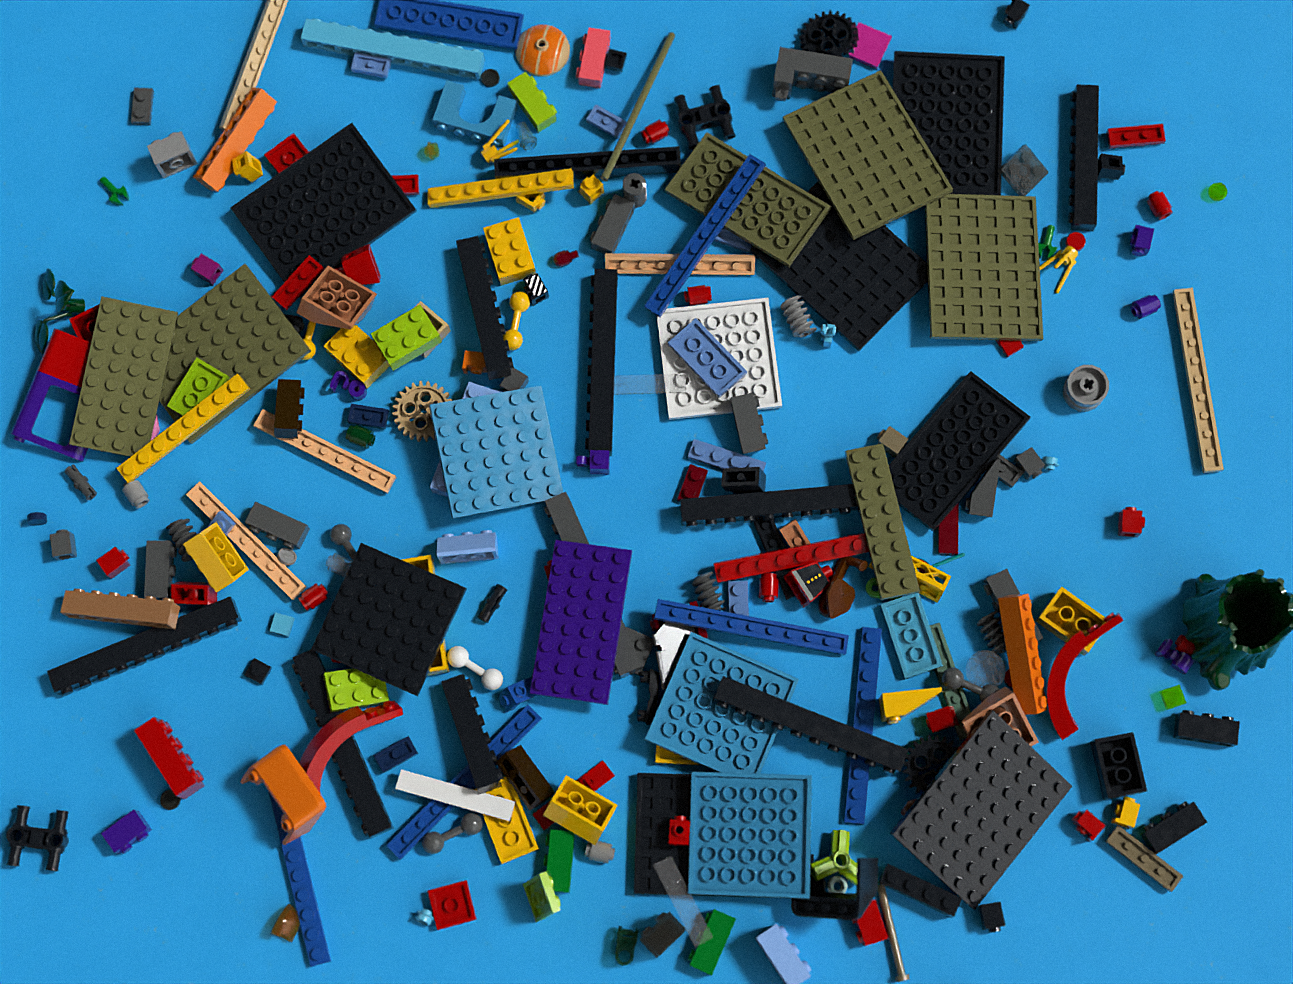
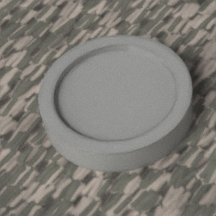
(286, 556)

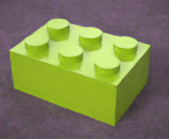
(406, 337)

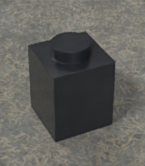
(991, 916)

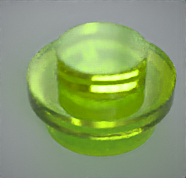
(1217, 191)

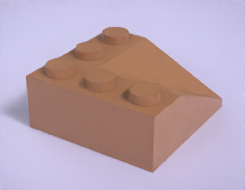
(336, 300)
(1008, 708)

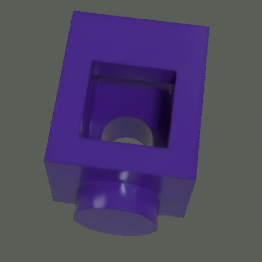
(1141, 240)

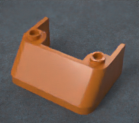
(290, 789)

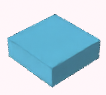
(282, 624)

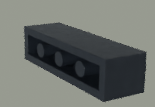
(919, 890)

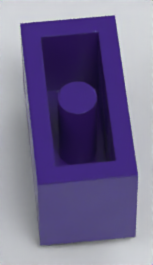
(126, 832)

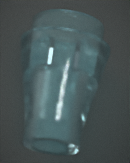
(526, 137)

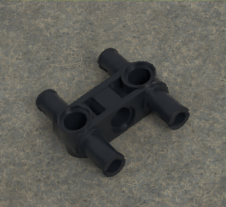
(704, 117)
(37, 838)

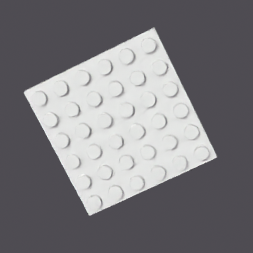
(745, 333)

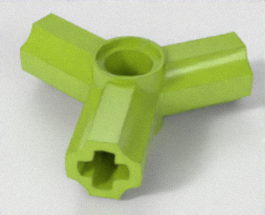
(828, 865)

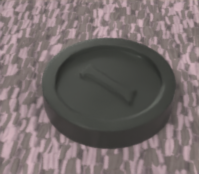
(490, 77)
(170, 800)

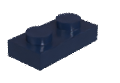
(368, 416)
(396, 754)

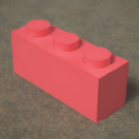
(593, 57)

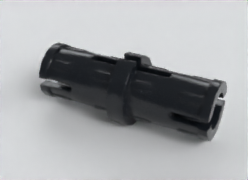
(492, 603)

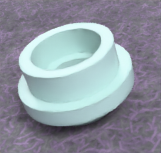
(839, 879)

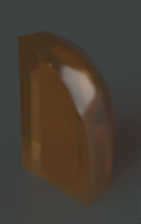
(287, 924)

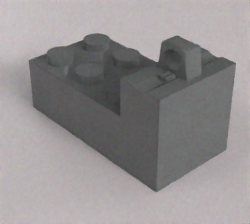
(809, 70)

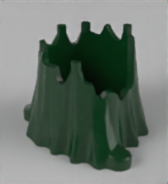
(1236, 623)

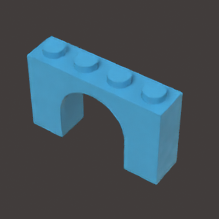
(448, 117)

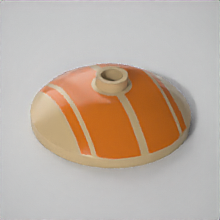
(546, 59)

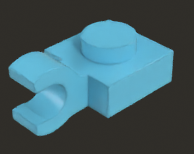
(827, 334)

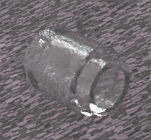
(338, 564)

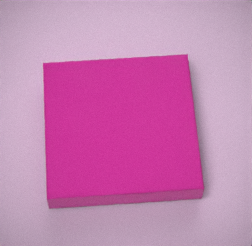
(871, 46)

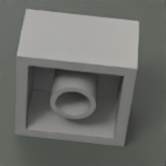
(172, 154)

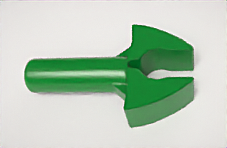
(115, 191)
(1047, 243)

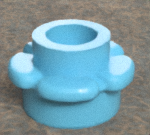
(1050, 463)
(424, 917)

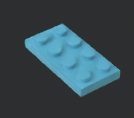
(911, 635)

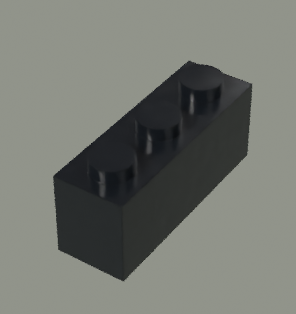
(1206, 728)
(1173, 827)

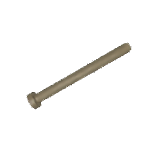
(892, 934)

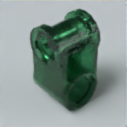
(626, 944)

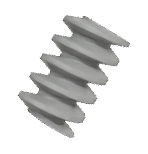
(796, 317)

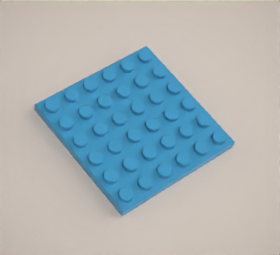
(496, 451)
(699, 729)
(750, 834)

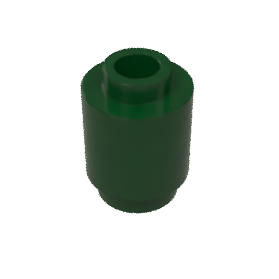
(360, 436)

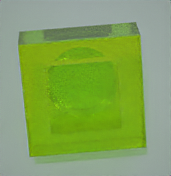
(1172, 697)

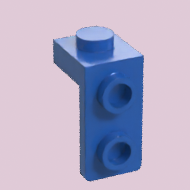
(516, 694)

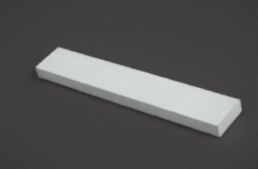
(455, 795)

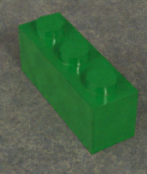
(560, 859)
(709, 952)

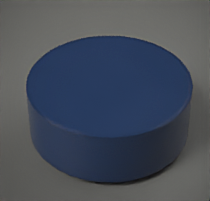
(37, 518)

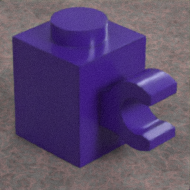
(597, 462)

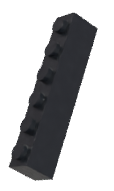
(471, 733)

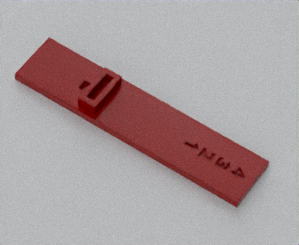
(592, 779)

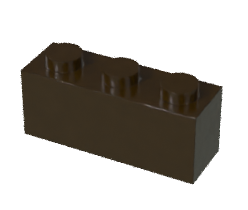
(288, 409)
(525, 777)

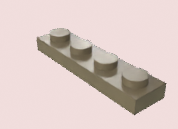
(1144, 858)

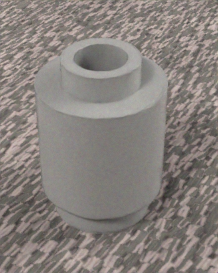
(135, 494)
(600, 852)

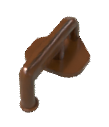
(839, 595)

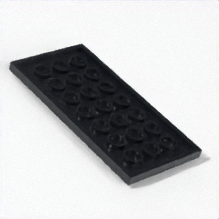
(954, 450)

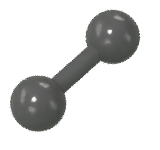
(341, 535)
(953, 679)
(434, 842)

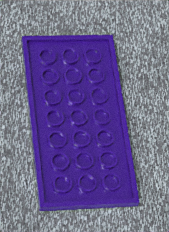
(581, 622)

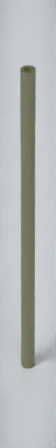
(638, 106)

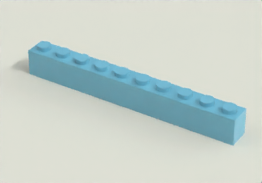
(400, 50)

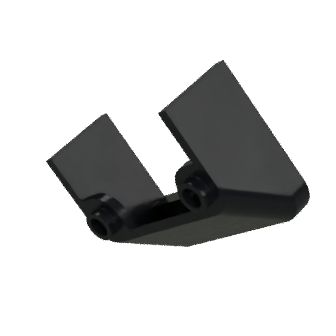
(840, 905)

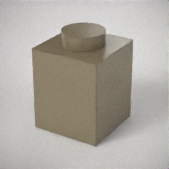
(892, 441)

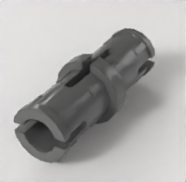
(80, 482)

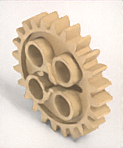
(413, 398)

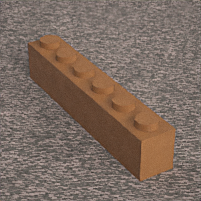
(120, 609)

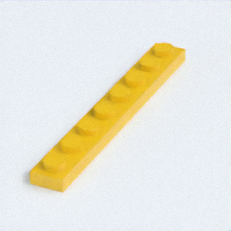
(500, 188)
(183, 428)

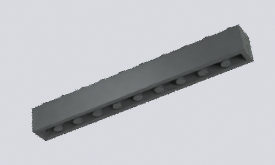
(569, 528)

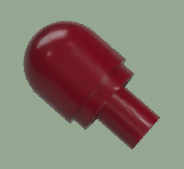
(564, 257)

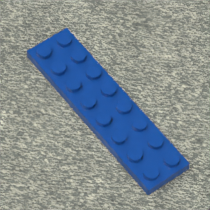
(451, 21)

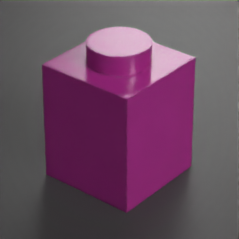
(206, 269)

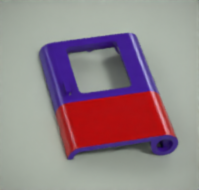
(61, 366)

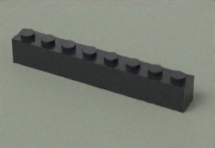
(1084, 157)
(483, 308)

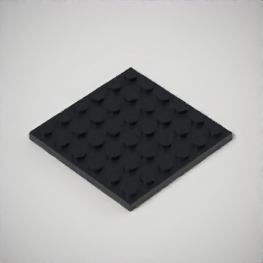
(389, 619)

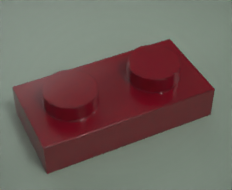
(693, 482)

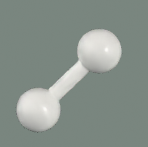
(490, 678)

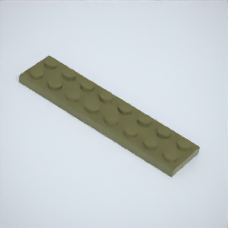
(882, 521)

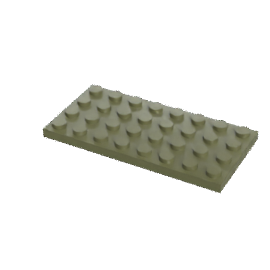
(771, 215)
(123, 377)

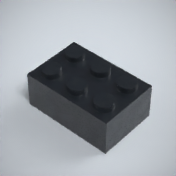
(1118, 766)

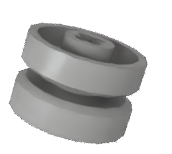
(1096, 388)

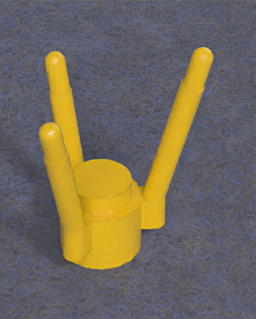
(491, 153)
(1066, 257)

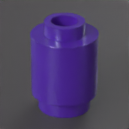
(1145, 306)

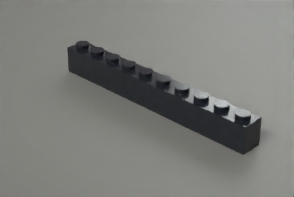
(594, 163)
(603, 360)
(767, 505)
(143, 646)
(810, 725)
(348, 755)

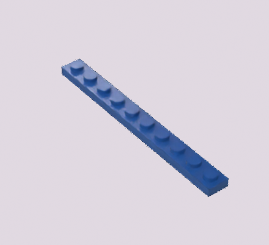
(704, 235)
(751, 627)
(863, 720)
(436, 810)
(303, 894)

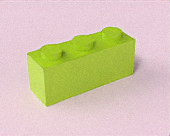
(532, 101)

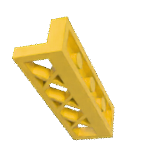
(927, 584)

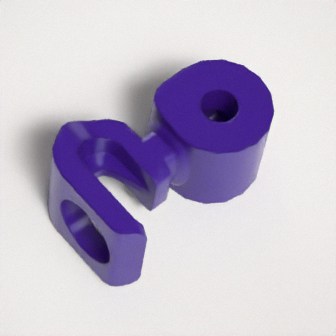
(356, 388)
(1180, 661)

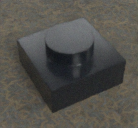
(615, 60)
(258, 671)

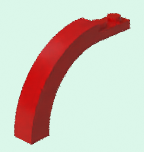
(1056, 697)
(337, 731)

